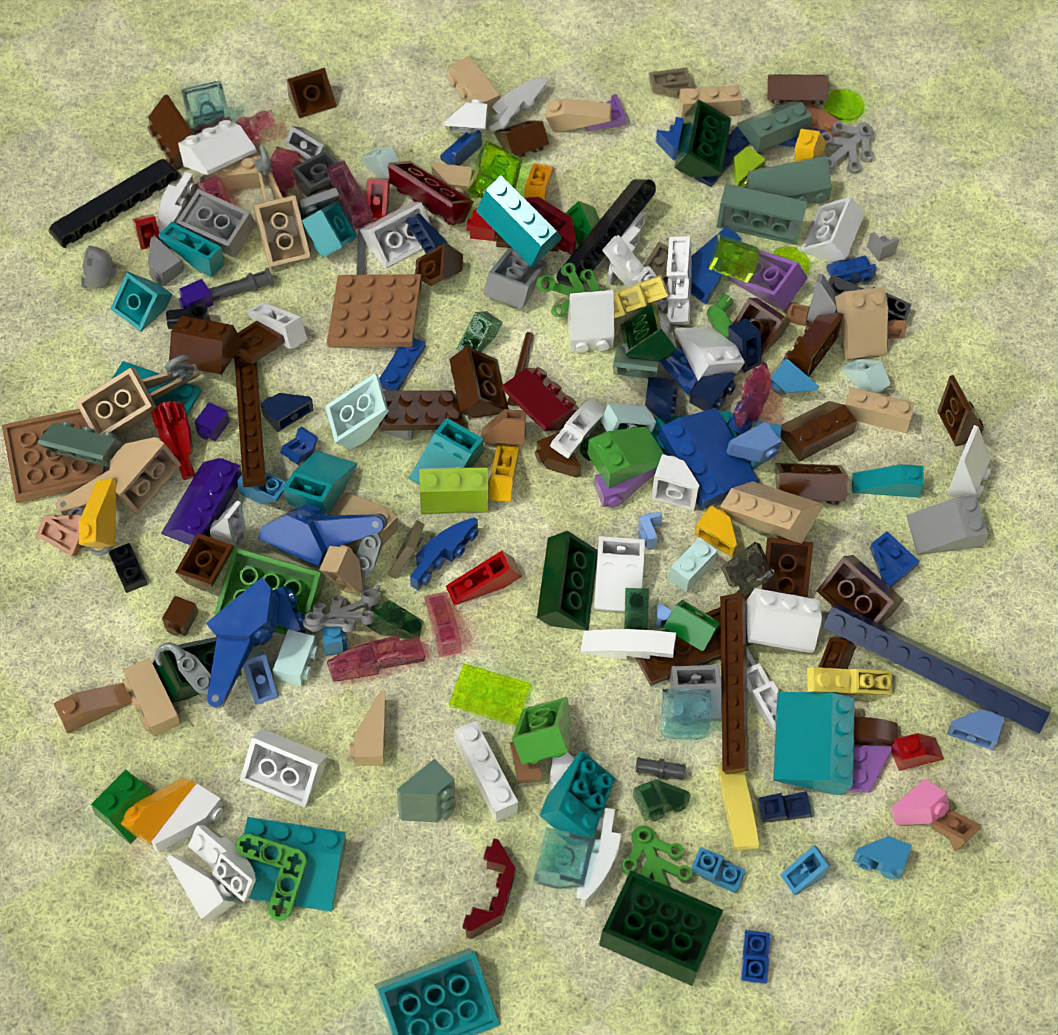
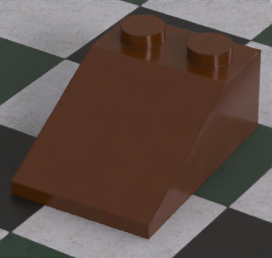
(957, 413)
(791, 566)

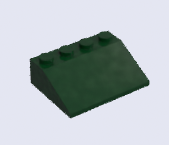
(660, 927)

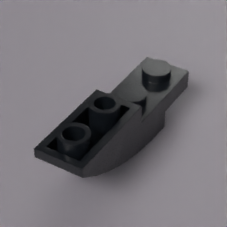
(897, 308)

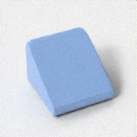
(662, 615)

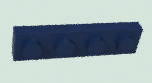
(735, 144)

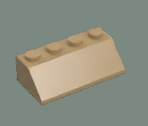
(771, 510)

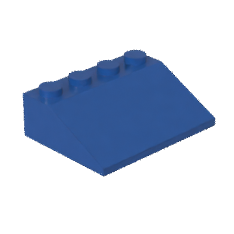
(702, 444)

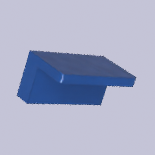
(462, 149)

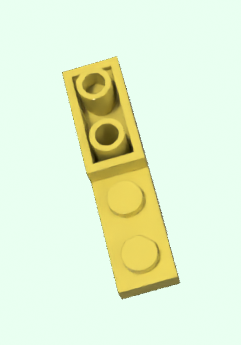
(849, 681)

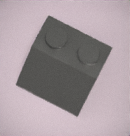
(311, 174)

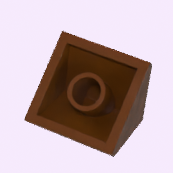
(310, 93)

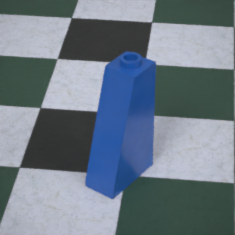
(703, 279)

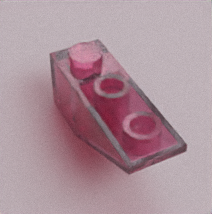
(282, 163)

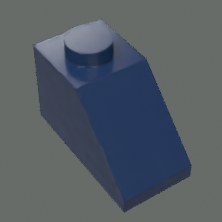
(748, 342)
(285, 409)

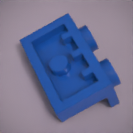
(853, 270)

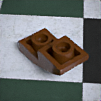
(874, 729)

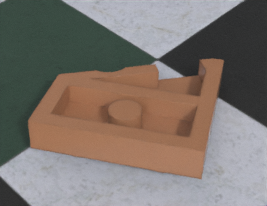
(820, 119)
(61, 532)

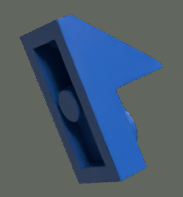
(670, 139)

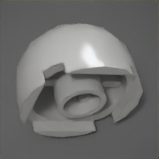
(97, 268)

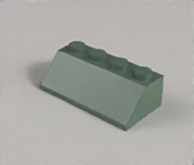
(801, 180)
(761, 214)

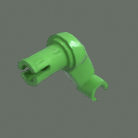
(718, 317)

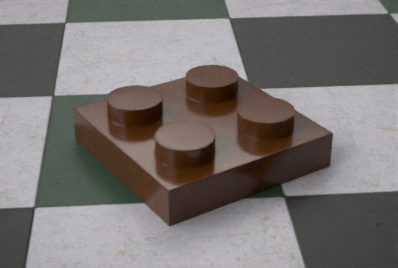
(258, 342)

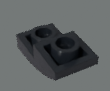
(127, 567)

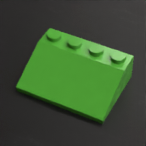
(248, 567)

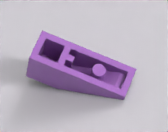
(619, 493)

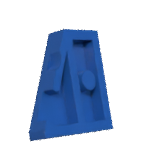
(680, 370)
(892, 559)

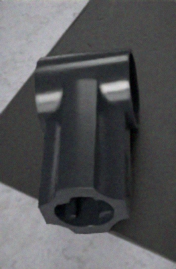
(196, 310)

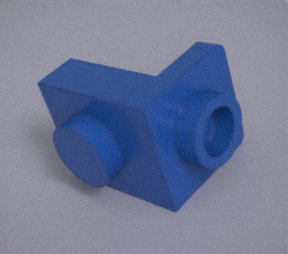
(301, 446)

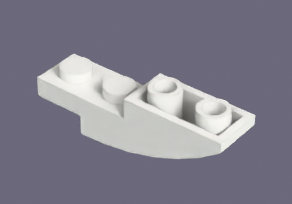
(514, 101)
(175, 201)
(628, 267)
(578, 427)
(223, 857)
(601, 860)

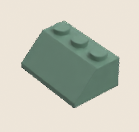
(776, 125)
(80, 444)
(427, 795)

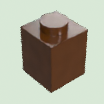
(179, 616)

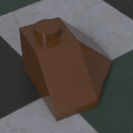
(439, 264)

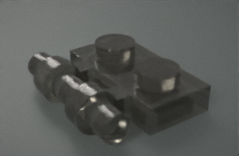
(745, 564)

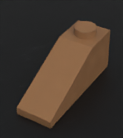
(91, 705)

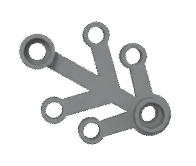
(849, 145)
(319, 618)

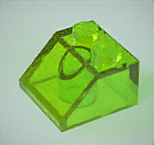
(734, 258)

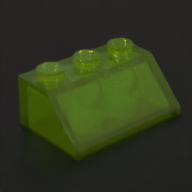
(492, 164)

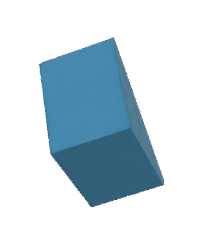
(806, 870)

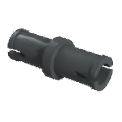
(660, 768)

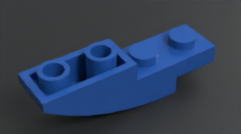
(446, 545)

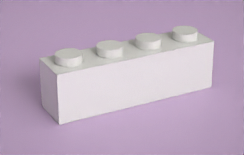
(486, 771)

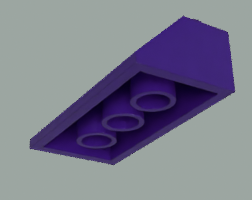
(203, 500)

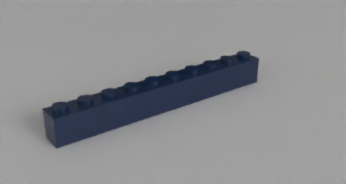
(937, 667)

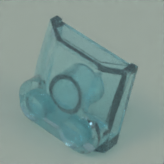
(685, 713)

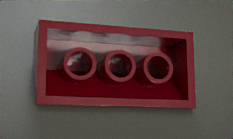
(430, 191)

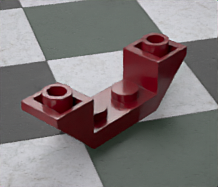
(558, 220)
(483, 920)

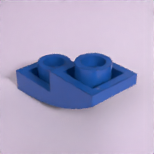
(755, 956)

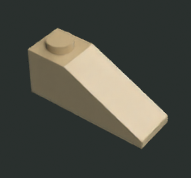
(574, 114)
(370, 736)

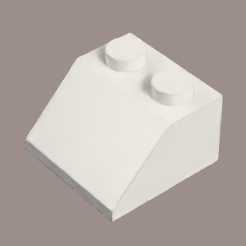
(469, 118)
(675, 483)

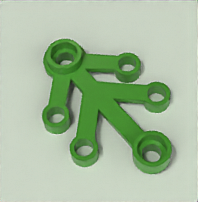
(566, 290)
(654, 863)

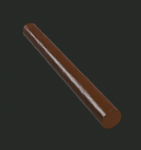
(522, 358)

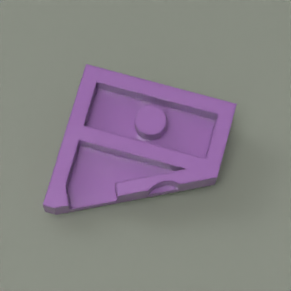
(617, 115)
(867, 766)

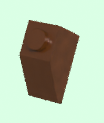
(554, 460)

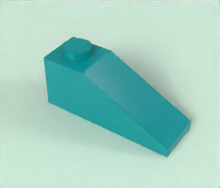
(194, 249)
(890, 481)

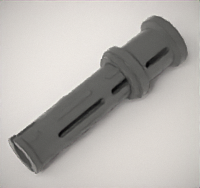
(250, 282)

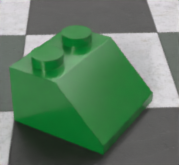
(117, 799)

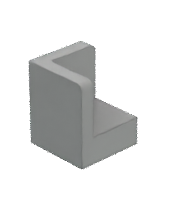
(882, 247)

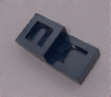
(787, 807)

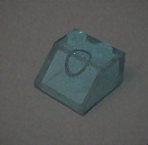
(204, 103)
(563, 859)

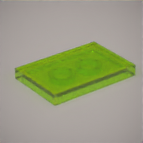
(489, 694)

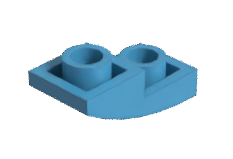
(717, 871)

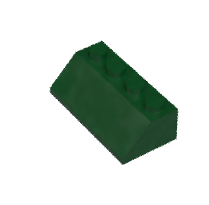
(702, 141)
(648, 334)
(567, 582)

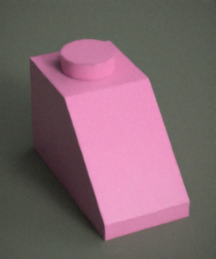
(921, 805)

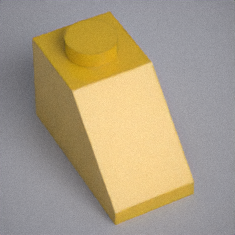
(809, 145)
(717, 529)

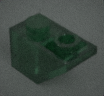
(480, 331)
(636, 608)
(395, 621)
(658, 798)

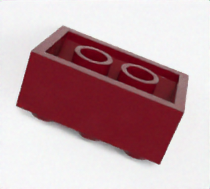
(541, 398)

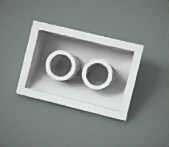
(216, 147)
(833, 230)
(391, 236)
(783, 620)
(283, 767)

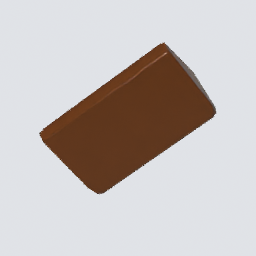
(837, 653)

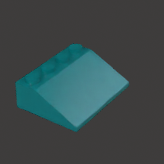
(814, 741)
(325, 857)
(439, 998)

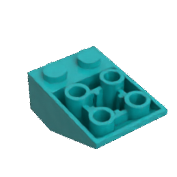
(450, 448)
(318, 481)
(578, 797)

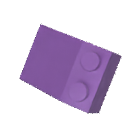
(774, 280)

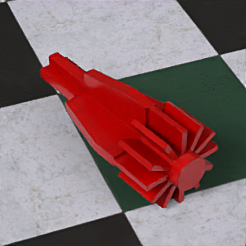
(175, 432)

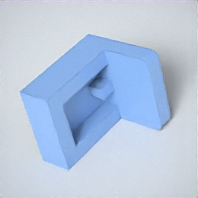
(646, 528)

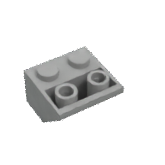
(699, 678)

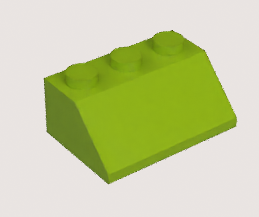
(453, 490)

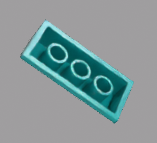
(517, 222)

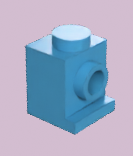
(334, 640)

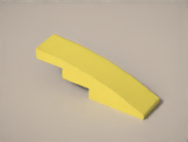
(639, 295)
(738, 810)

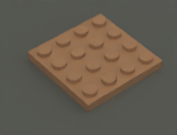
(374, 310)
(38, 471)

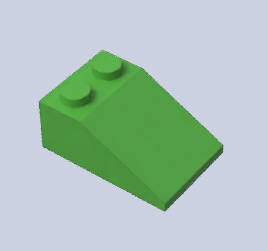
(624, 454)
(543, 731)

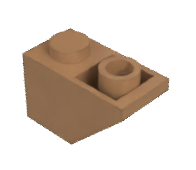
(506, 428)

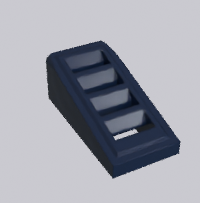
(425, 233)

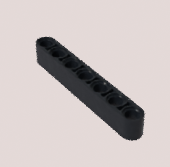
(112, 202)
(612, 224)

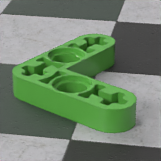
(282, 862)

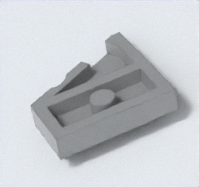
(316, 202)

